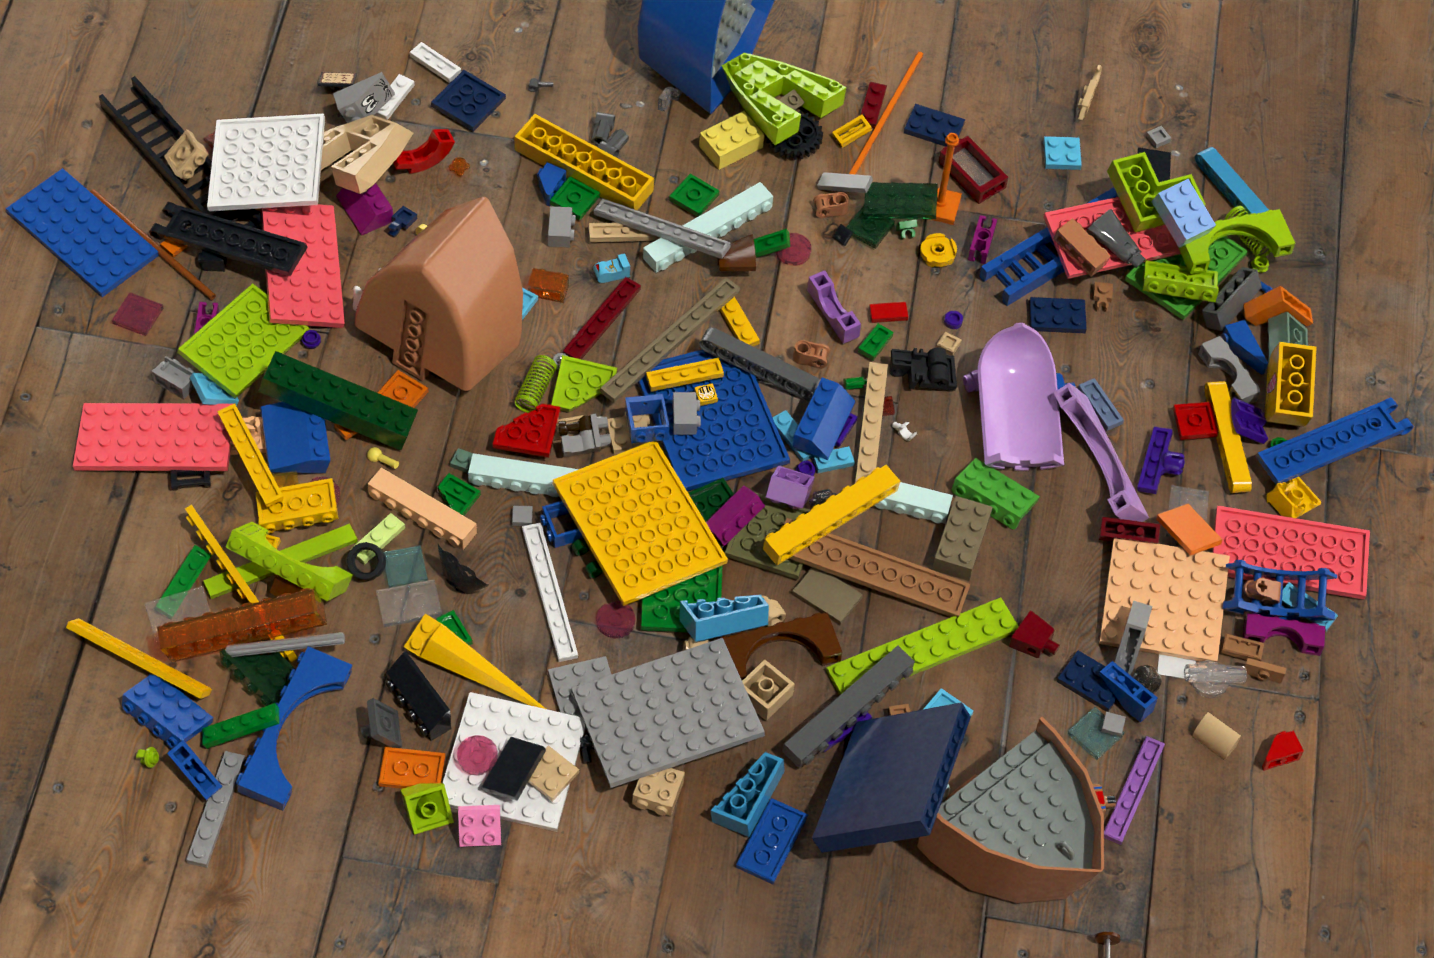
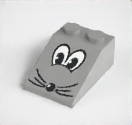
(363, 97)

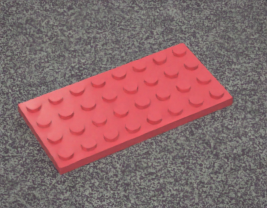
(1153, 242)
(314, 289)
(152, 437)
(1295, 546)

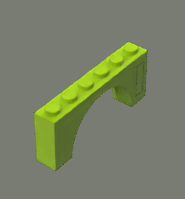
(1265, 227)
(252, 544)

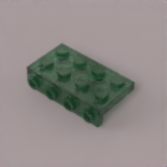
(901, 200)
(261, 673)

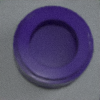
(953, 319)

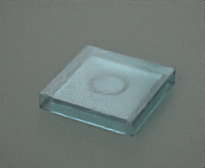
(405, 566)
(1089, 735)

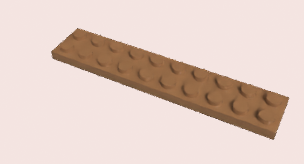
(885, 573)

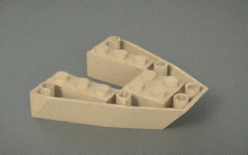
(374, 147)

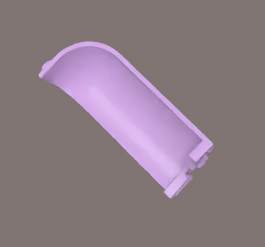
(1019, 401)

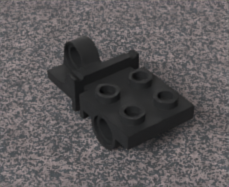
(929, 369)

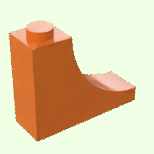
(1275, 303)

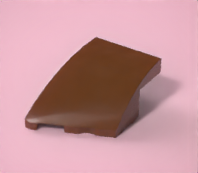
(739, 256)

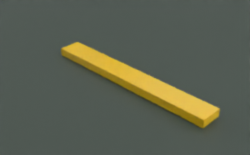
(139, 658)

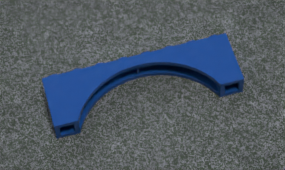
(263, 775)

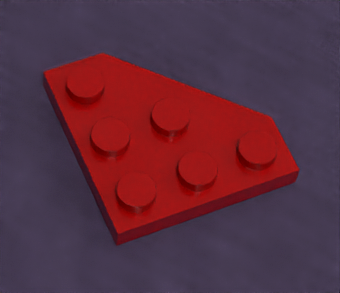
(530, 432)

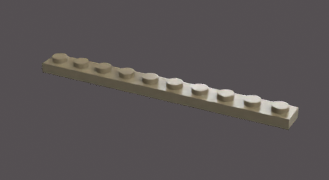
(669, 340)

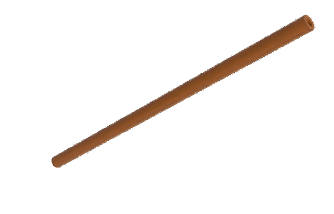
(167, 257)

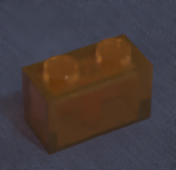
(549, 285)

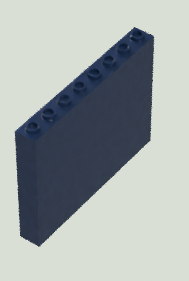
(892, 778)

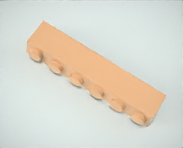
(422, 509)

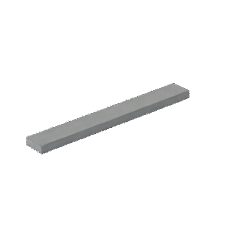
(662, 228)

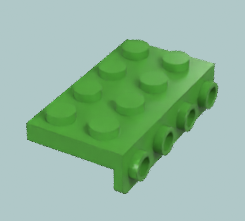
(994, 489)

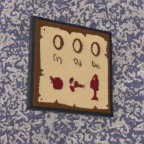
(337, 79)

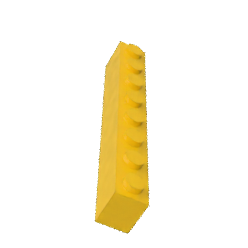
(831, 514)

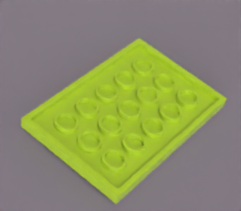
(240, 342)

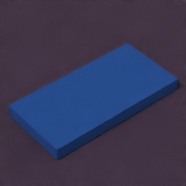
(772, 841)

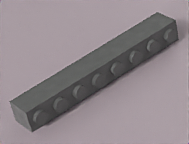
(848, 707)

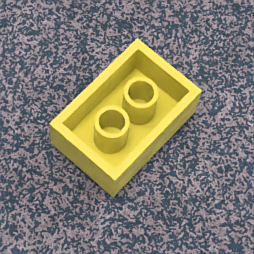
(731, 140)

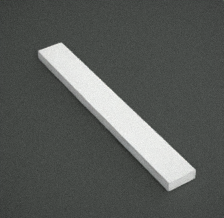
(549, 592)

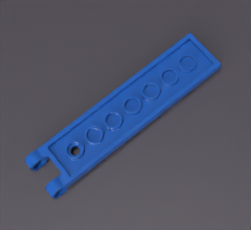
(1332, 442)

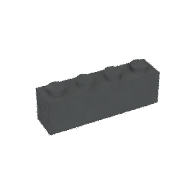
(1232, 298)

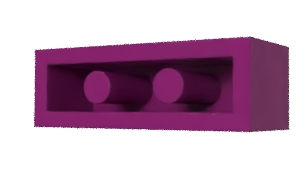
(735, 515)

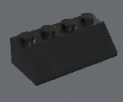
(418, 697)

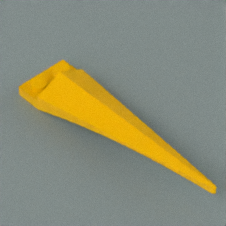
(443, 648)

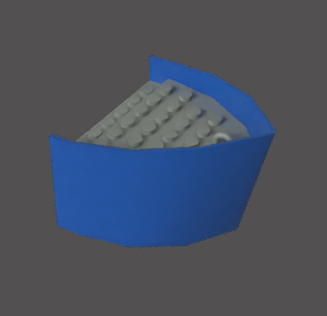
(694, 38)

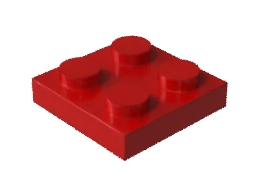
(1195, 420)

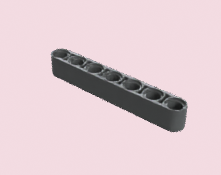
(759, 363)

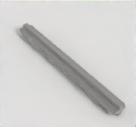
(285, 644)

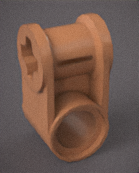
(833, 204)
(811, 354)
(1263, 590)

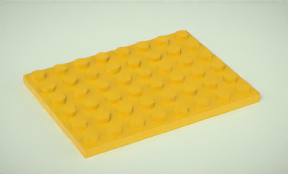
(639, 522)

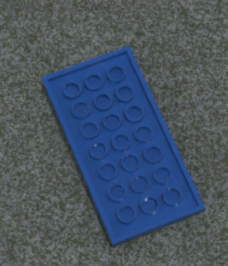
(82, 232)

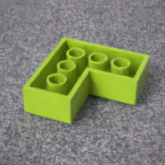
(1138, 186)

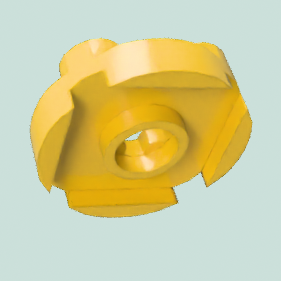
(935, 258)

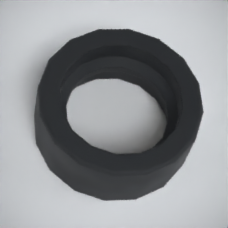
(366, 546)

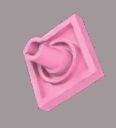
(479, 825)

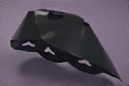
(457, 576)

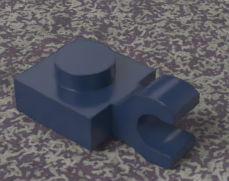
(401, 219)

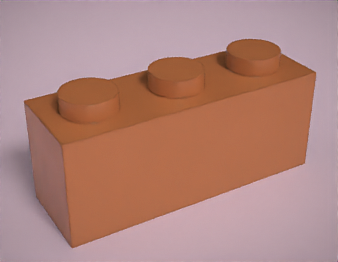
(1081, 247)

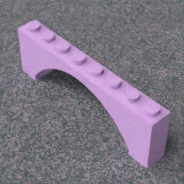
(1123, 496)

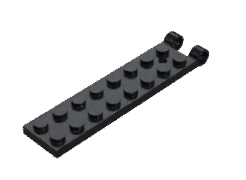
(230, 239)

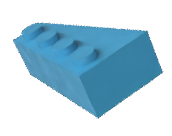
(724, 616)
(747, 800)

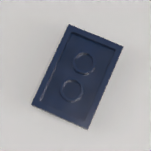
(932, 124)
(1057, 315)
(1083, 678)

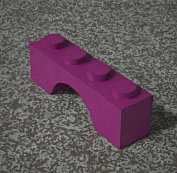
(1308, 637)

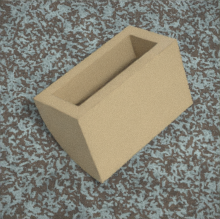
(1216, 736)

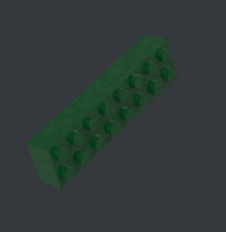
(338, 400)

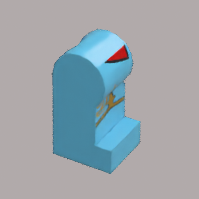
(612, 269)

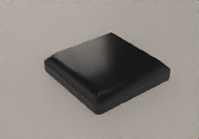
(842, 235)

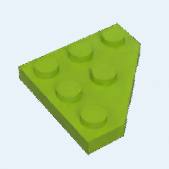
(579, 382)

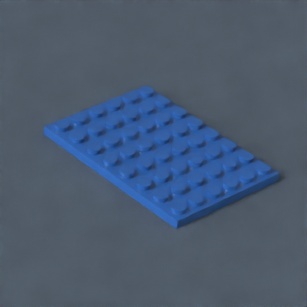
(734, 433)

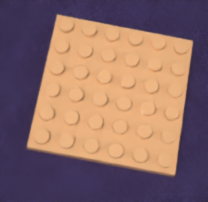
(1181, 588)

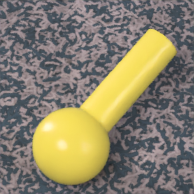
(375, 454)

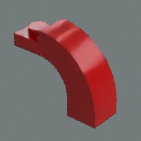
(427, 155)

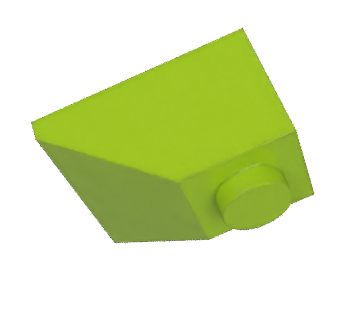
(427, 806)

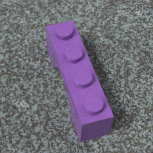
(823, 293)

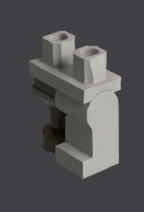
(588, 439)

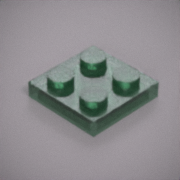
(870, 230)

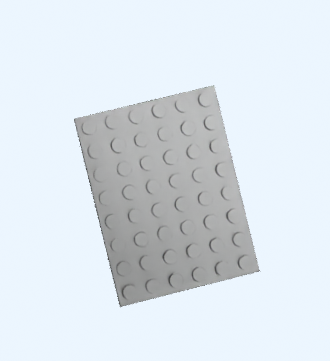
(667, 712)

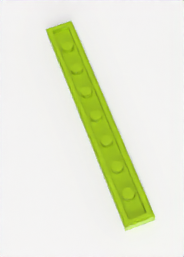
(303, 552)

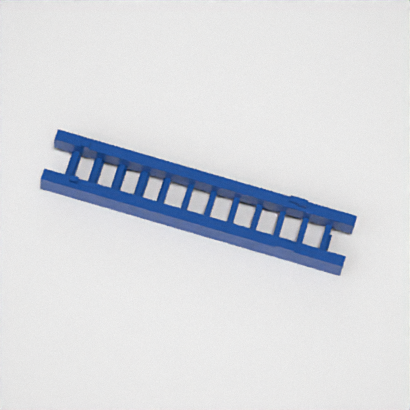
(1023, 250)

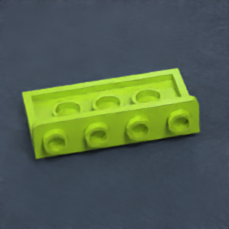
(1177, 281)

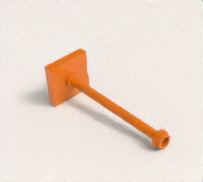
(947, 200)

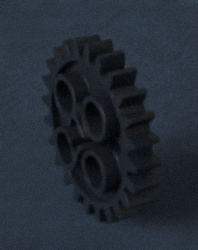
(803, 142)

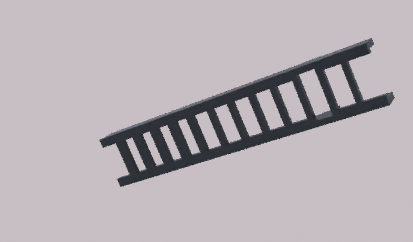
(175, 131)

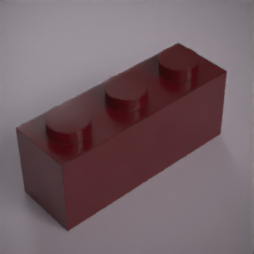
(1128, 530)

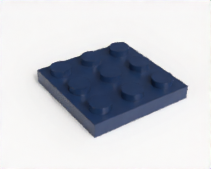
(468, 100)

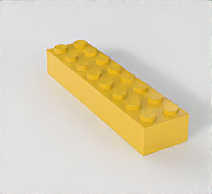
(584, 162)

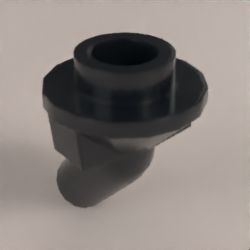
(586, 744)

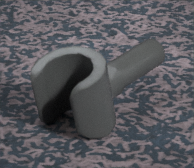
(534, 84)

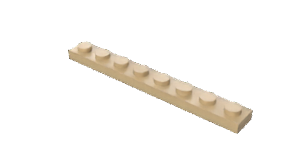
(871, 419)

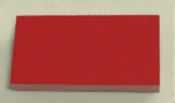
(888, 312)

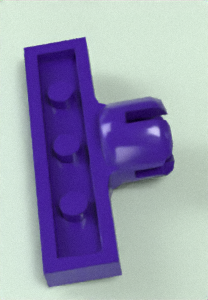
(1159, 461)

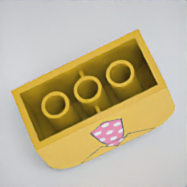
(1290, 384)

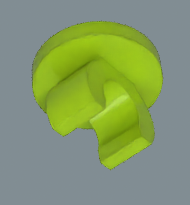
(148, 757)

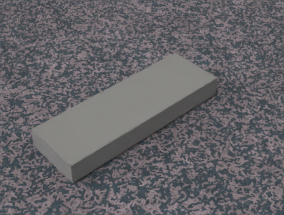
(844, 182)

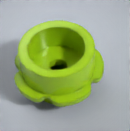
(1260, 260)

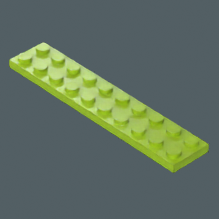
(934, 643)

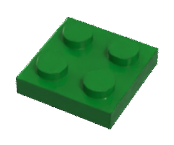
(575, 195)
(694, 195)

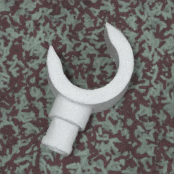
(903, 431)

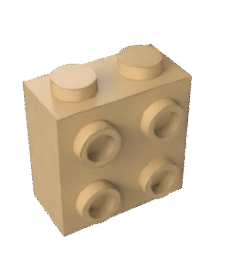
(659, 791)

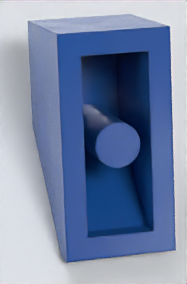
(550, 180)

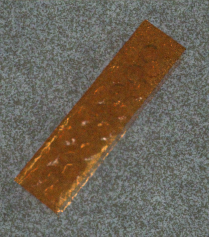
(242, 625)

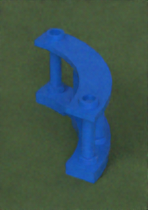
(1319, 613)

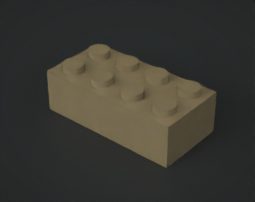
(962, 538)

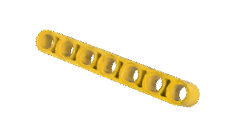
(1227, 438)

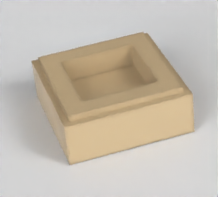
(949, 343)

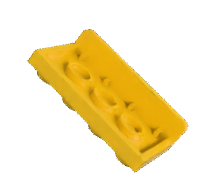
(301, 506)

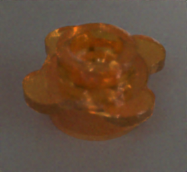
(459, 166)

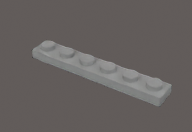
(215, 810)

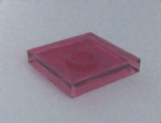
(137, 314)

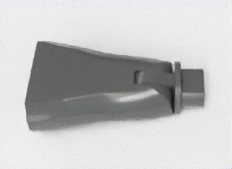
(1113, 235)

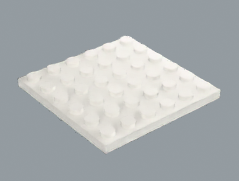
(266, 162)
(500, 721)

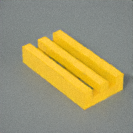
(854, 132)

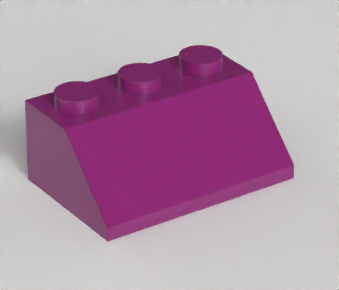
(366, 210)

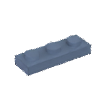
(1101, 404)

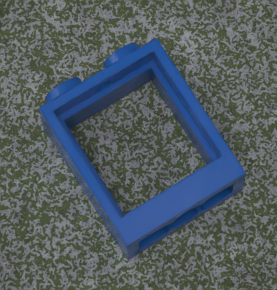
(653, 405)
(555, 510)

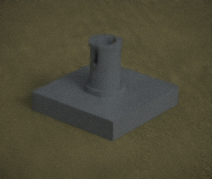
(383, 724)

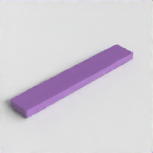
(1133, 790)

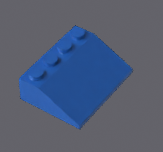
(294, 439)

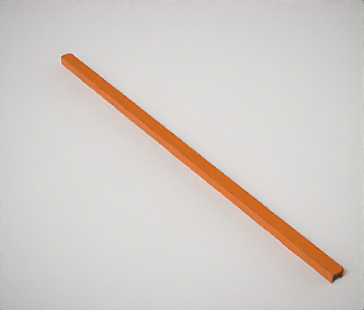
(883, 119)

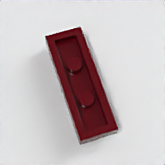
(873, 103)

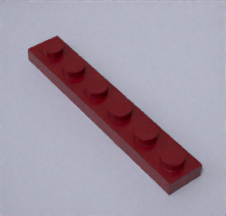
(602, 319)

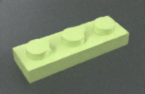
(380, 536)

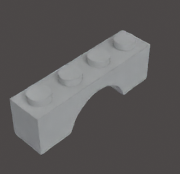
(1218, 355)

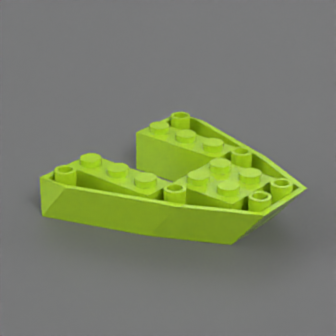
(761, 79)

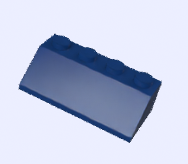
(823, 419)

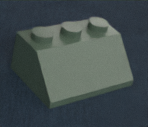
(1285, 329)

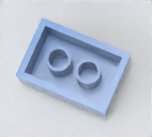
(1183, 213)

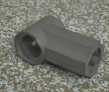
(603, 124)
(614, 142)

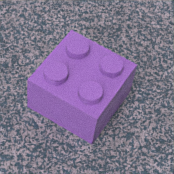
(790, 487)

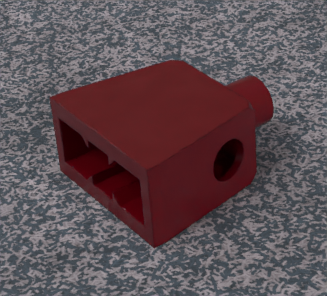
(1034, 636)

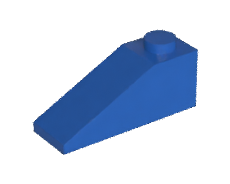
(1244, 345)
(1129, 692)
(194, 769)

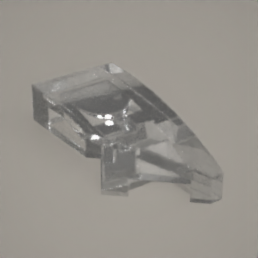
(668, 94)

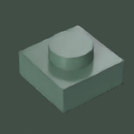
(461, 460)

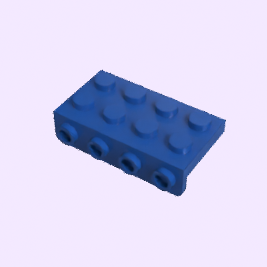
(165, 710)

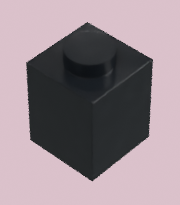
(212, 261)

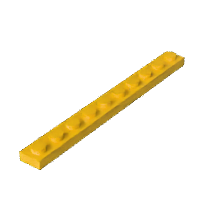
(224, 562)

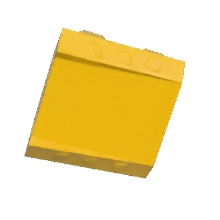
(1292, 498)

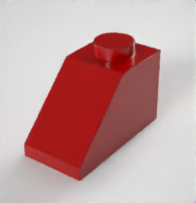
(1283, 750)

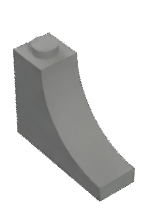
(1133, 636)

